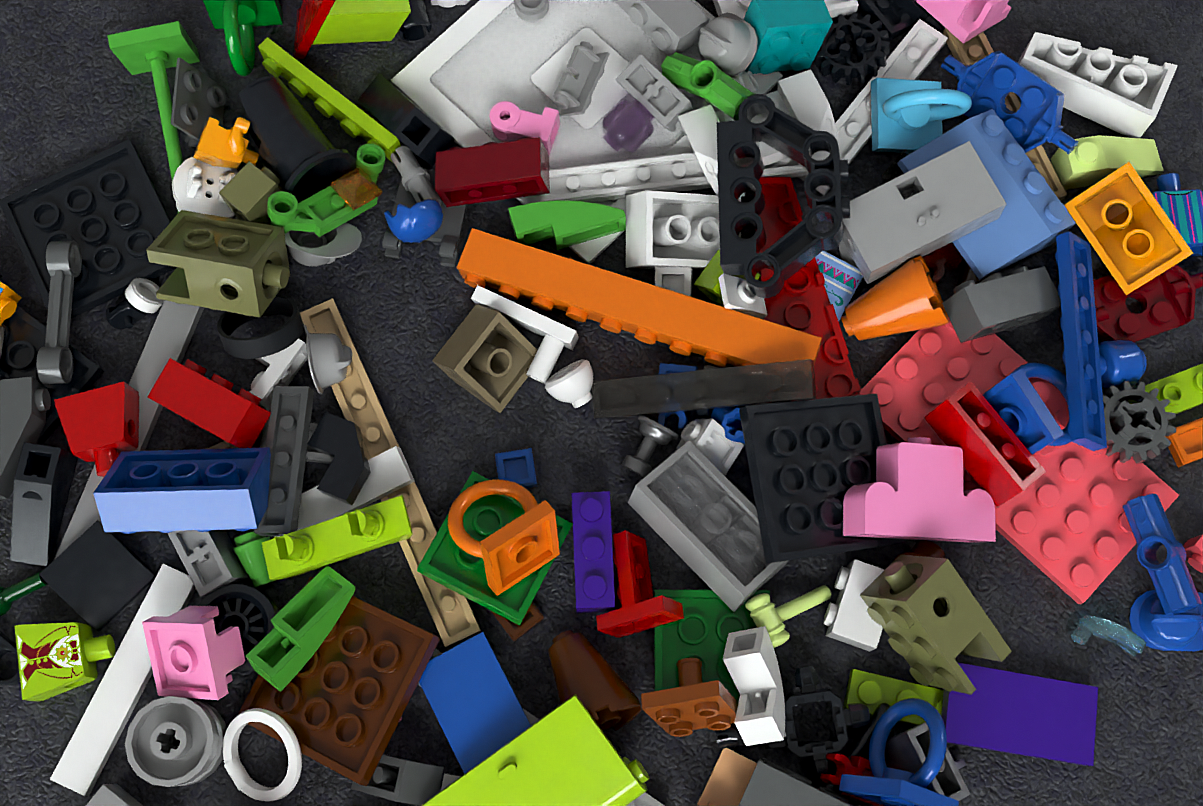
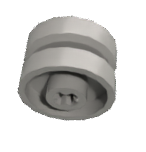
(153, 737)

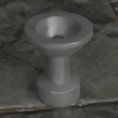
(654, 434)

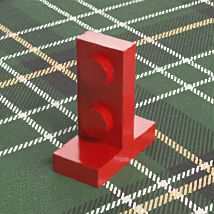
(635, 592)

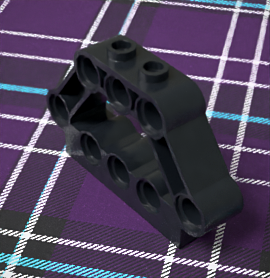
(802, 243)

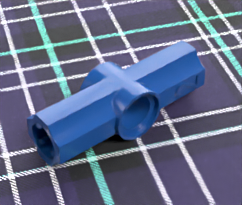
(1172, 576)

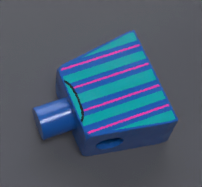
(1183, 209)

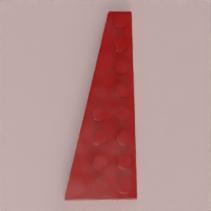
(803, 299)

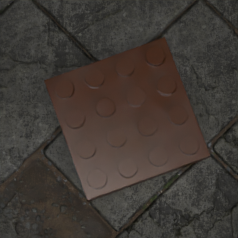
(350, 690)

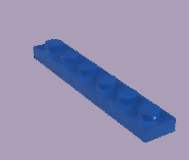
(1081, 344)

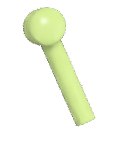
(767, 615)

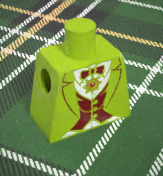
(58, 657)

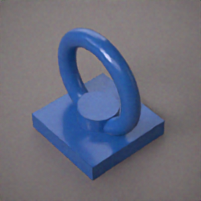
(1024, 409)
(897, 786)

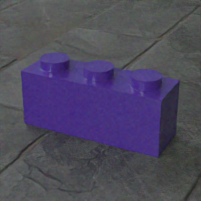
(593, 552)

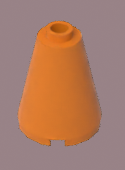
(897, 304)

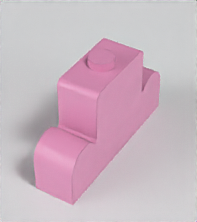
(919, 497)

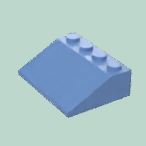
(1031, 211)

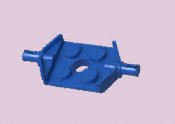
(1041, 103)

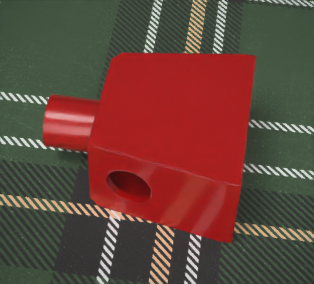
(101, 423)

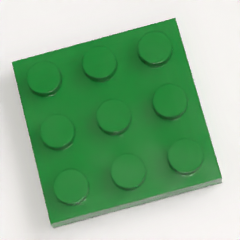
(466, 573)
(698, 635)

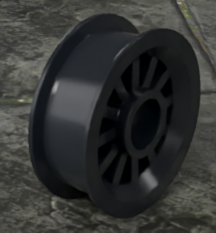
(241, 593)

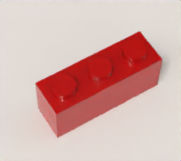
(210, 403)
(988, 444)

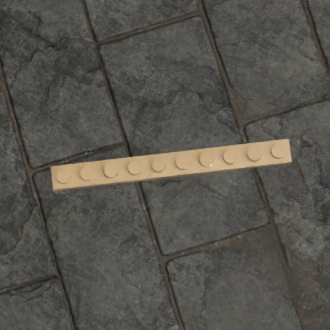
(361, 405)

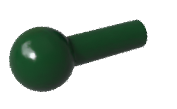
(18, 590)

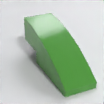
(565, 221)
(301, 628)

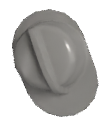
(728, 43)
(317, 251)
(327, 359)

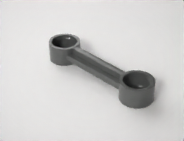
(55, 358)

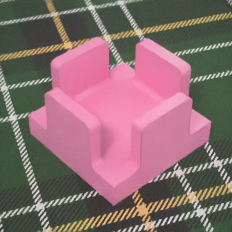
(966, 17)
(190, 656)

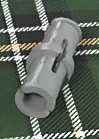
(413, 175)

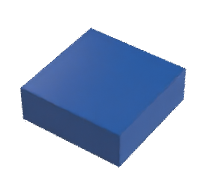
(517, 467)

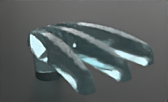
(1110, 632)

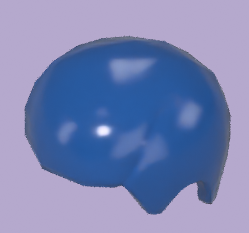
(417, 222)

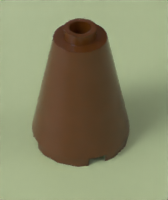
(584, 672)

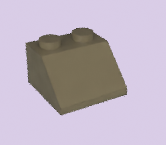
(487, 357)

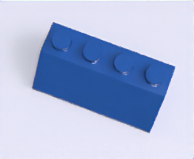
(185, 490)

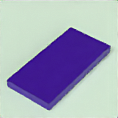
(1023, 715)

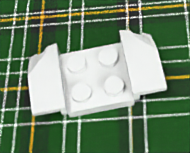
(796, 96)

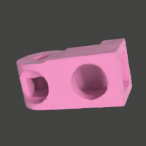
(512, 124)

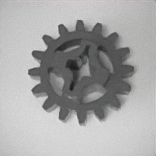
(1149, 423)

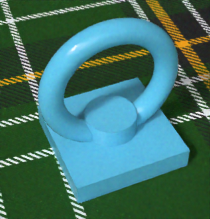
(911, 112)

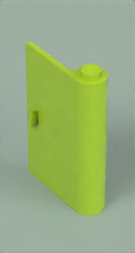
(558, 763)

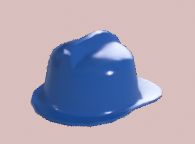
(1166, 632)

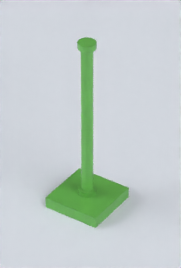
(154, 51)

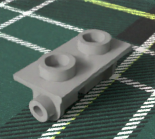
(575, 92)

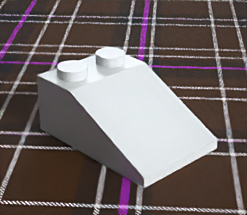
(671, 229)

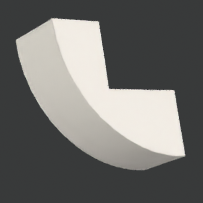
(758, 679)

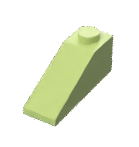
(1102, 155)

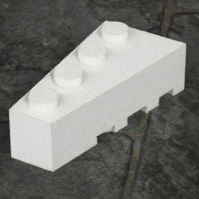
(1100, 85)

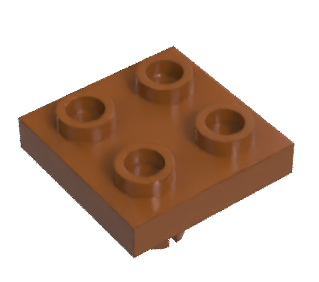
(691, 704)

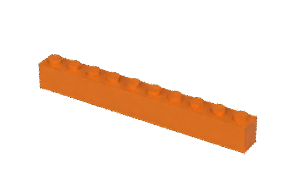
(629, 305)

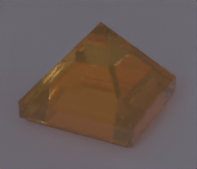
(356, 188)

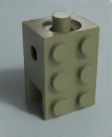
(221, 262)
(932, 620)

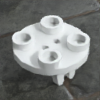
(191, 187)

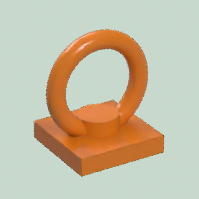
(516, 547)

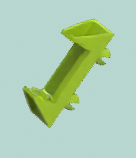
(337, 539)

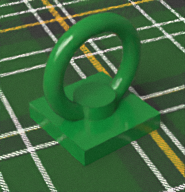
(242, 15)

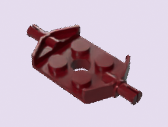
(1165, 304)

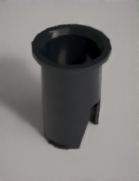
(291, 139)

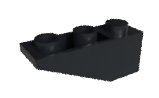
(405, 119)
(39, 502)

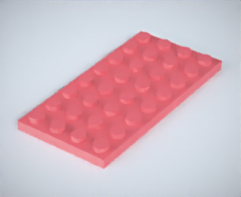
(1068, 517)

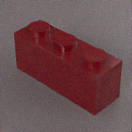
(492, 172)

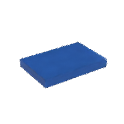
(473, 701)

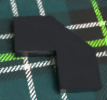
(350, 466)

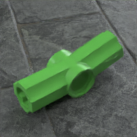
(706, 81)

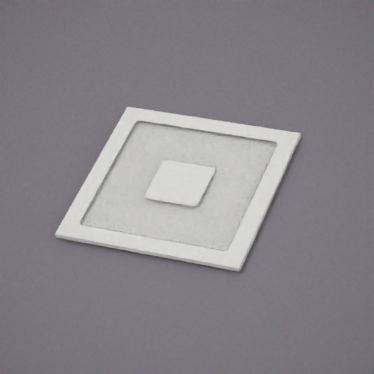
(500, 58)

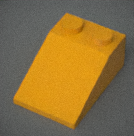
(1128, 228)

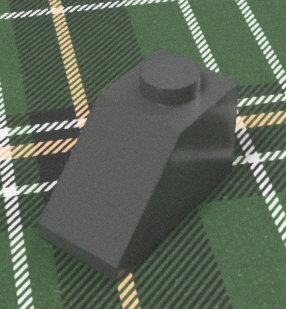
(403, 780)

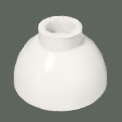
(572, 383)

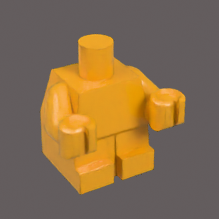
(223, 146)

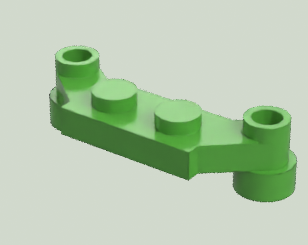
(326, 208)

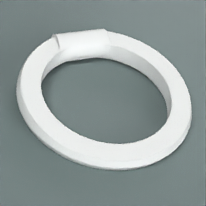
(236, 769)

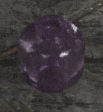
(627, 125)

